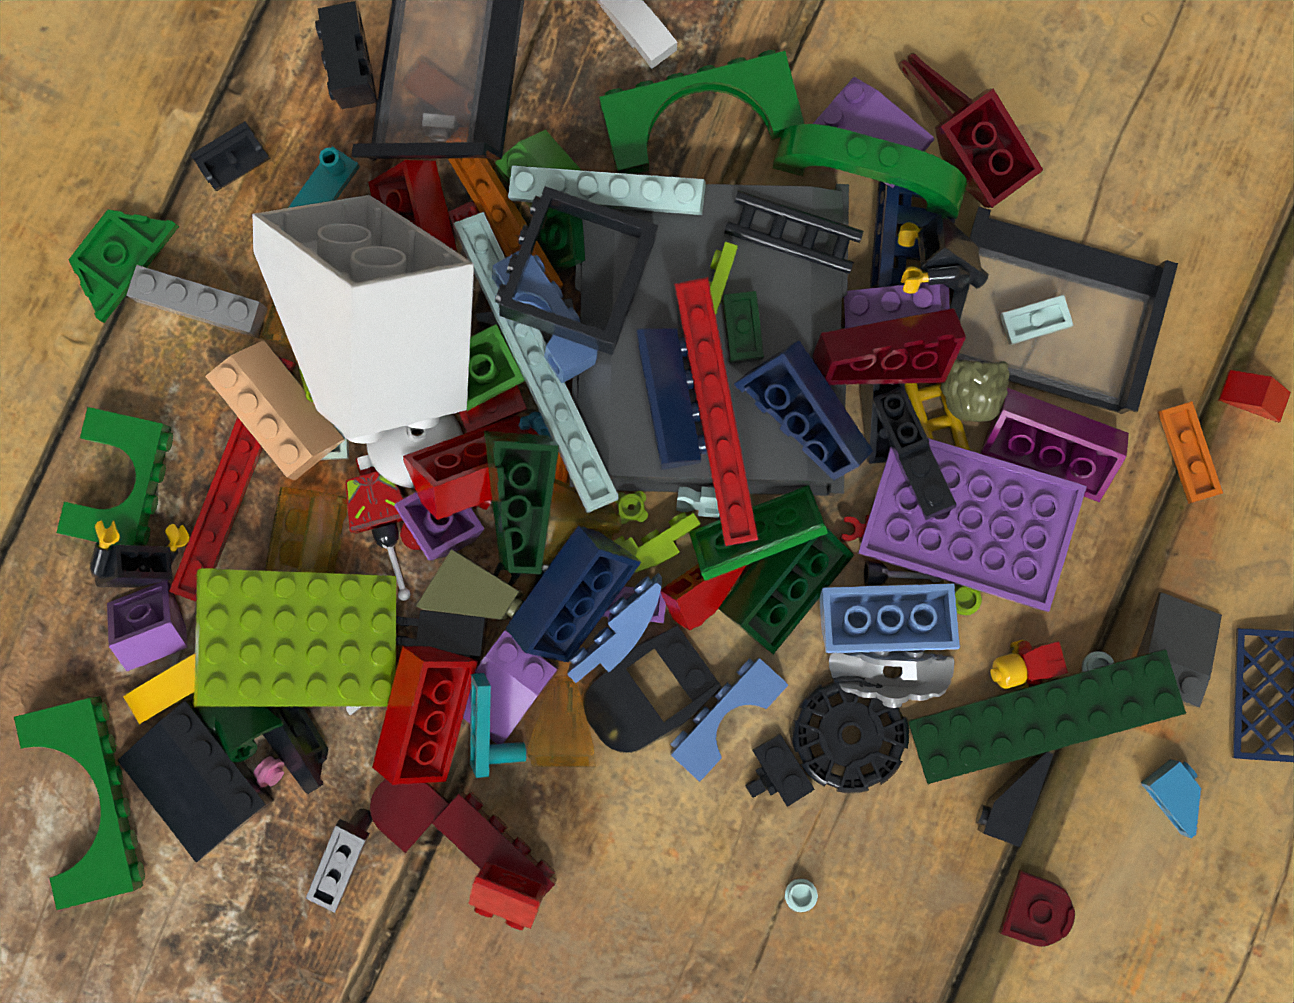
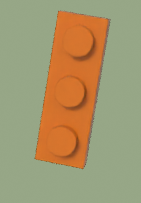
(1190, 452)

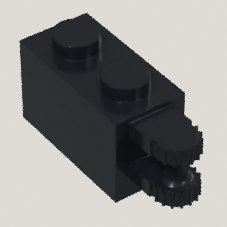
(447, 631)

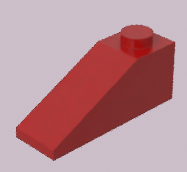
(694, 599)

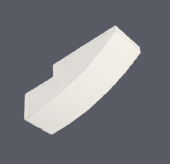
(641, 29)

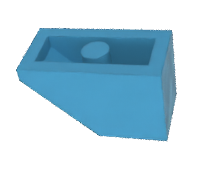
(1176, 794)

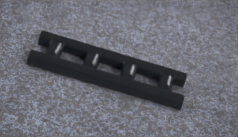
(774, 238)

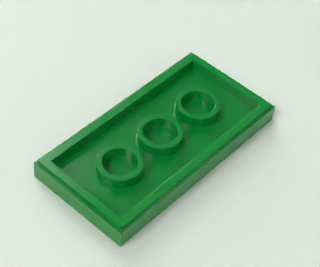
(779, 526)

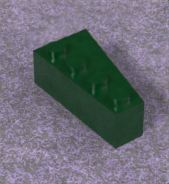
(521, 491)

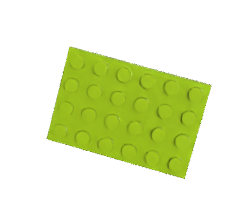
(294, 639)

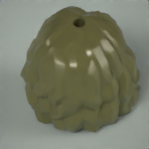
(976, 389)

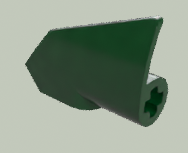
(239, 727)

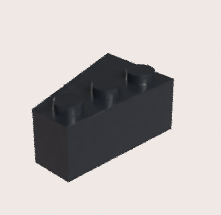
(346, 55)

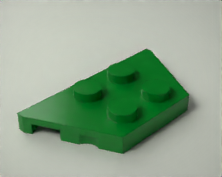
(112, 251)

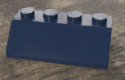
(669, 397)
(572, 595)

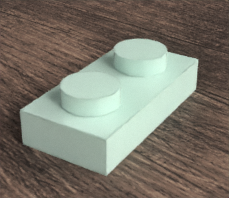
(1036, 320)

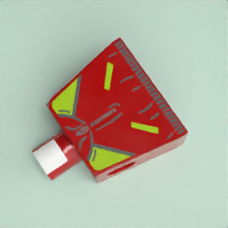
(371, 499)

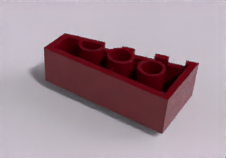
(892, 350)

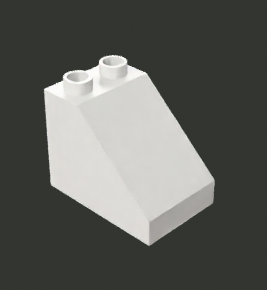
(369, 313)

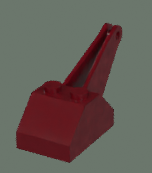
(975, 138)

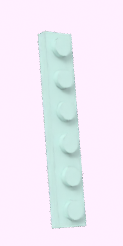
(612, 189)

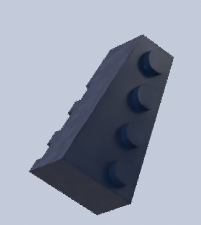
(808, 409)

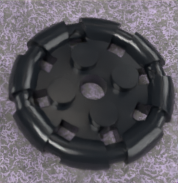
(837, 751)

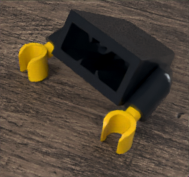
(944, 254)
(131, 564)

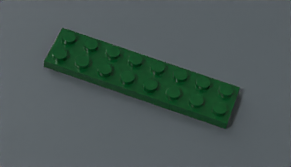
(1047, 716)

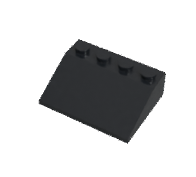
(193, 781)

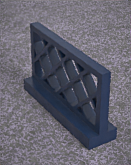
(1239, 701)

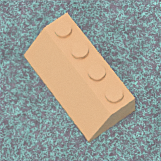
(275, 409)

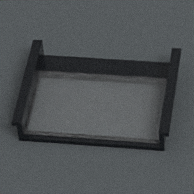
(445, 80)
(1110, 298)

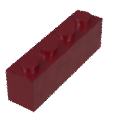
(485, 839)

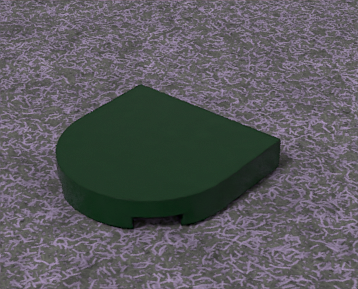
(562, 240)

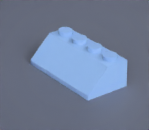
(889, 618)

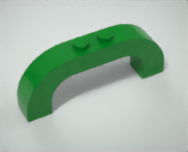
(873, 158)

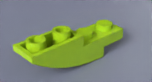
(659, 547)

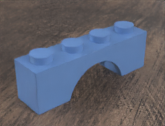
(535, 289)
(755, 686)

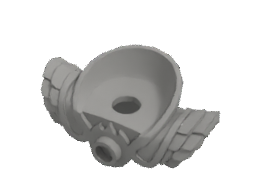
(921, 675)

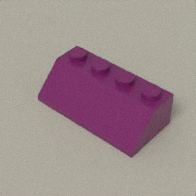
(1056, 443)

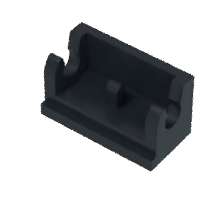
(230, 156)

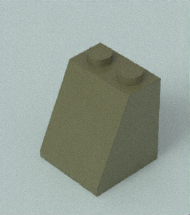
(470, 590)

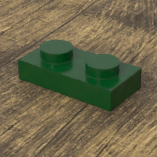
(743, 326)

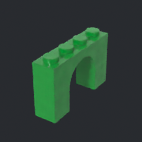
(146, 446)

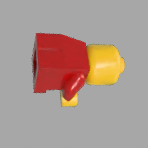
(1028, 664)

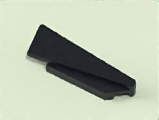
(298, 746)

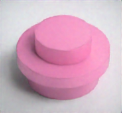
(269, 772)

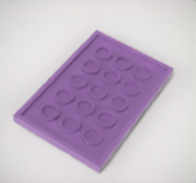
(998, 540)

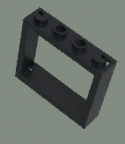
(558, 325)

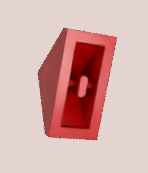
(1255, 394)

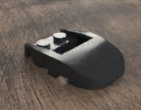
(623, 713)

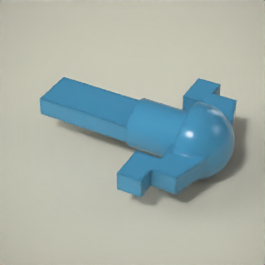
(536, 422)

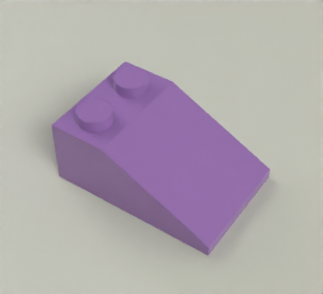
(872, 114)
(514, 682)

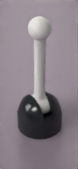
(386, 538)
(877, 574)

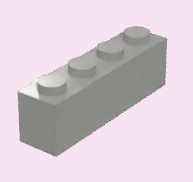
(197, 301)

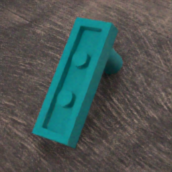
(327, 179)
(481, 752)

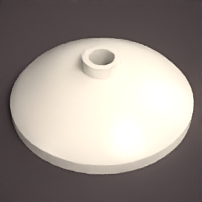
(388, 452)

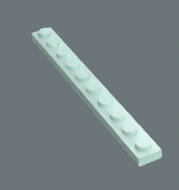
(548, 393)

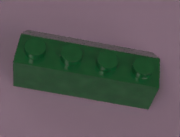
(784, 588)

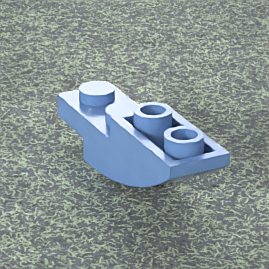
(627, 624)

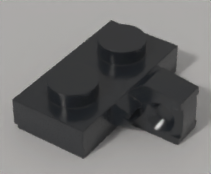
(779, 772)

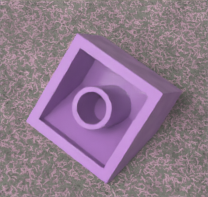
(441, 535)
(145, 626)

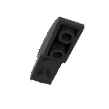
(913, 453)

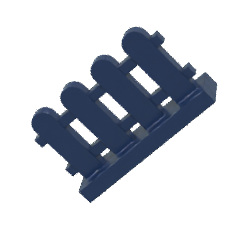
(885, 243)

